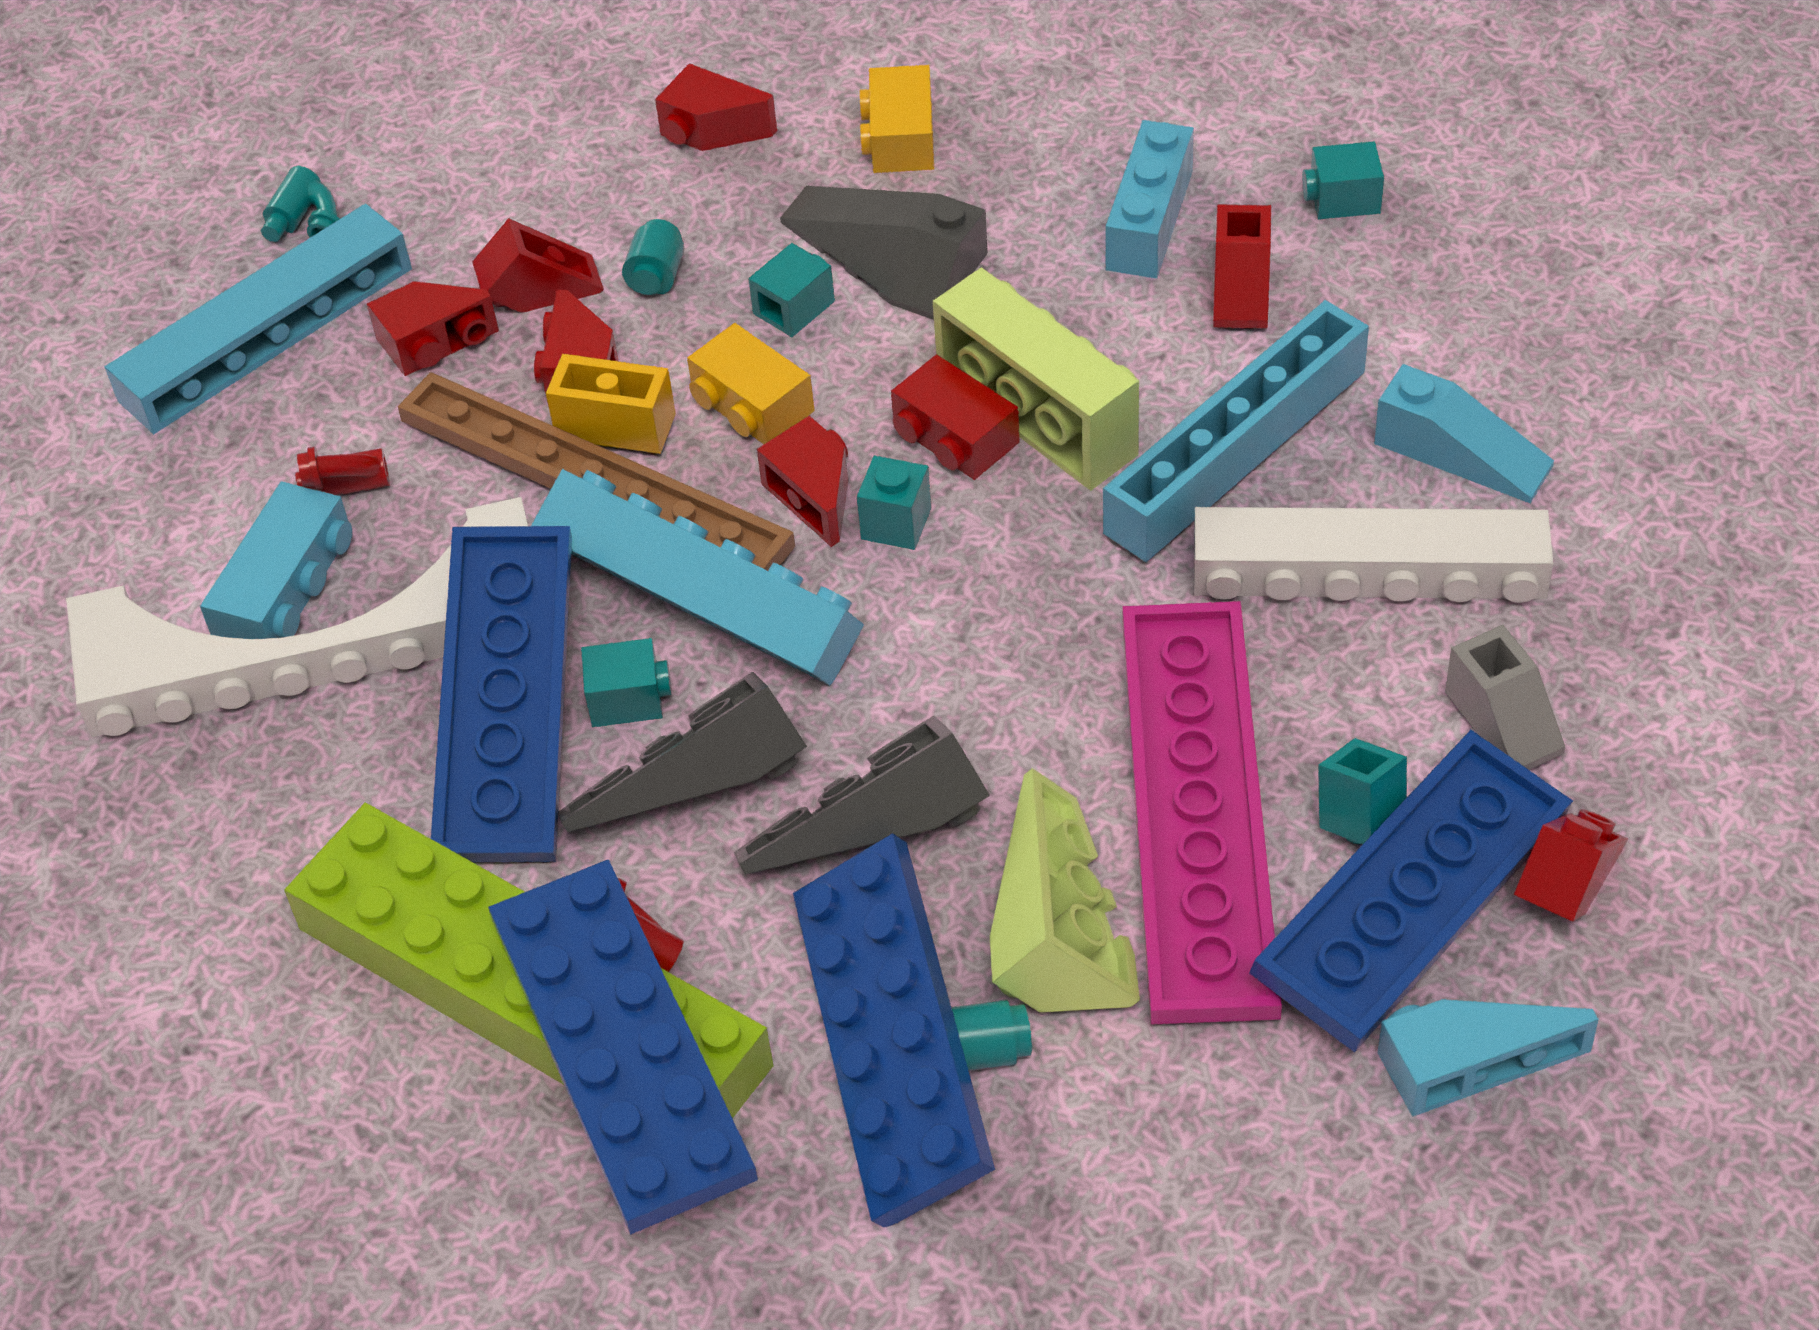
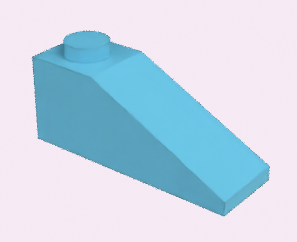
(1458, 434)
(1472, 1046)

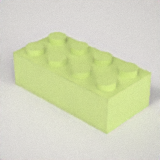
(1067, 393)

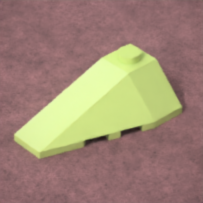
(1050, 911)

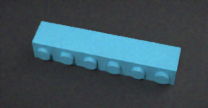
(258, 318)
(1234, 430)
(702, 578)

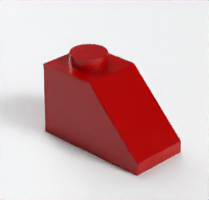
(713, 110)
(528, 267)
(808, 475)

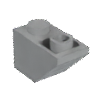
(1504, 697)

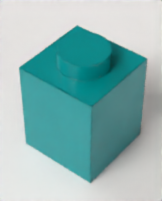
(1344, 180)
(792, 289)
(894, 502)
(624, 682)
(1360, 789)

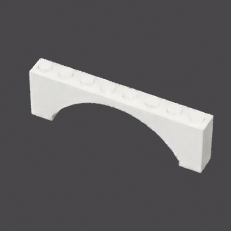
(150, 671)

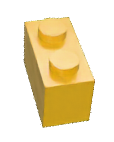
(899, 119)
(750, 384)
(612, 402)

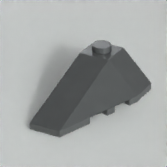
(894, 240)
(730, 744)
(910, 790)

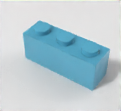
(1149, 199)
(278, 565)

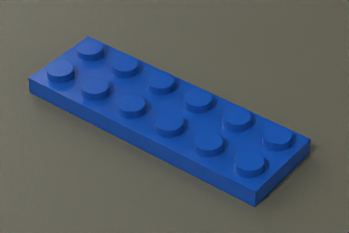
(503, 693)
(1409, 890)
(892, 1033)
(622, 1047)

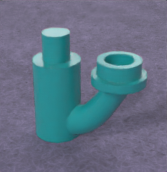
(292, 200)

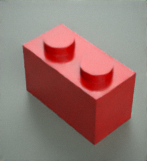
(955, 417)

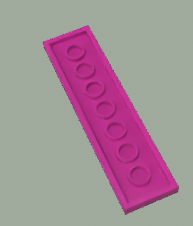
(1198, 813)

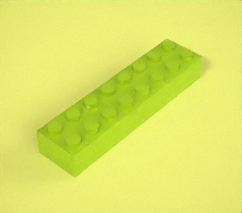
(427, 928)

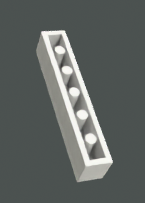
(1372, 553)

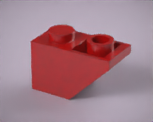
(1242, 266)
(430, 322)
(571, 331)
(1570, 863)

